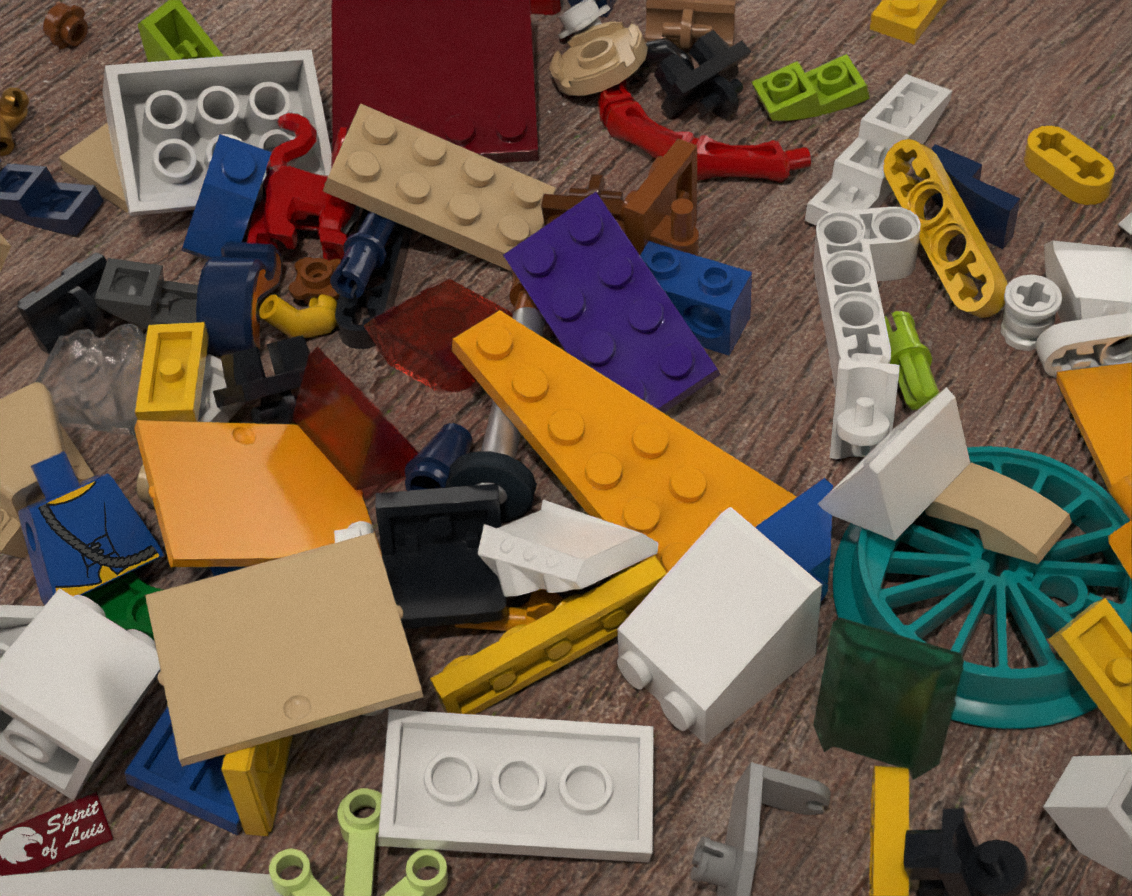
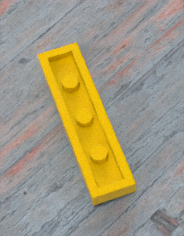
(545, 645)

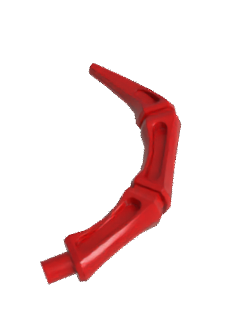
(630, 123)

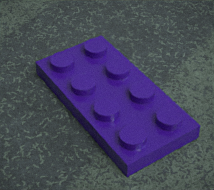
(610, 306)

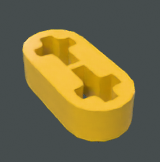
(1069, 165)

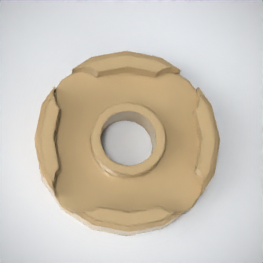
(599, 58)

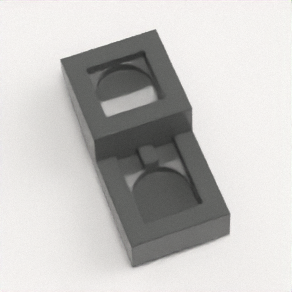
(143, 296)

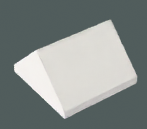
(903, 471)

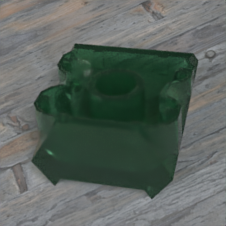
(886, 696)

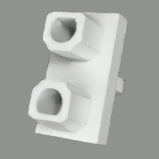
(863, 404)

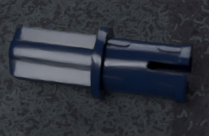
(362, 255)

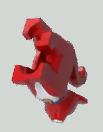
(297, 198)

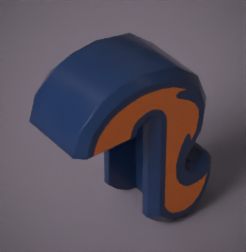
(231, 293)

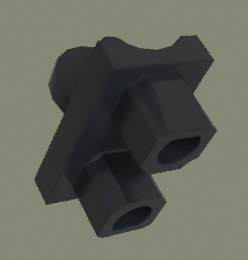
(708, 81)
(65, 303)
(247, 380)
(956, 865)

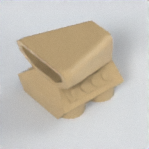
(28, 435)

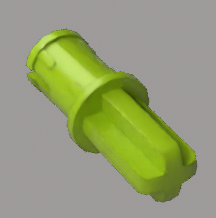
(914, 361)

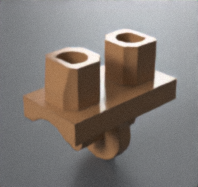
(689, 20)

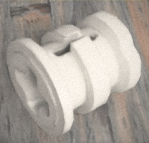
(1029, 310)

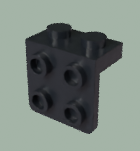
(433, 554)

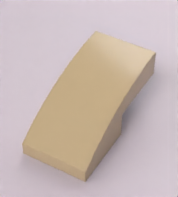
(1004, 511)

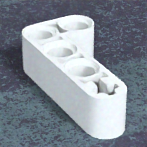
(849, 258)

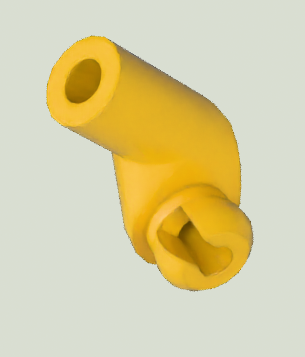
(309, 322)

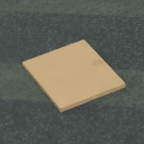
(280, 648)

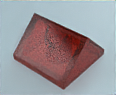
(349, 426)

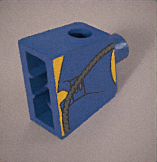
(82, 531)

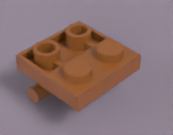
(666, 203)

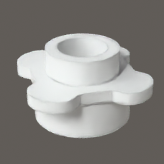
(581, 17)

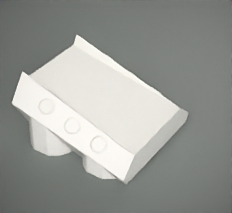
(1090, 278)
(559, 550)

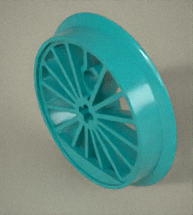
(995, 587)

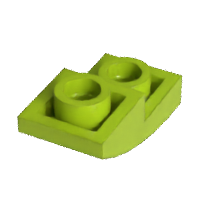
(801, 95)

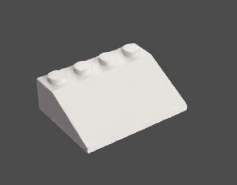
(172, 112)

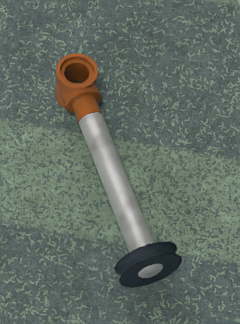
(497, 457)

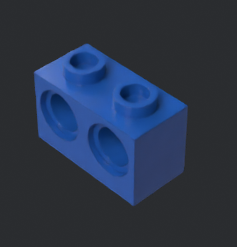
(705, 292)

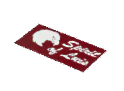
(53, 836)

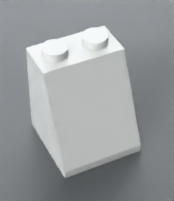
(721, 628)
(71, 690)

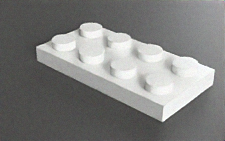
(517, 786)

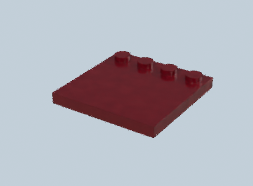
(440, 68)

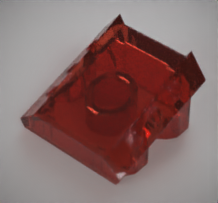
(421, 330)

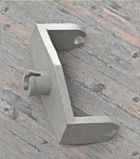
(733, 863)

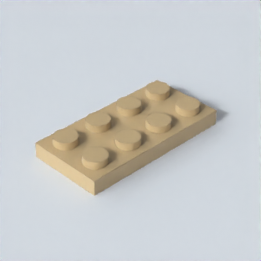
(436, 187)

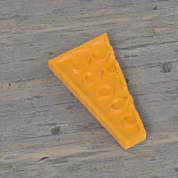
(610, 445)

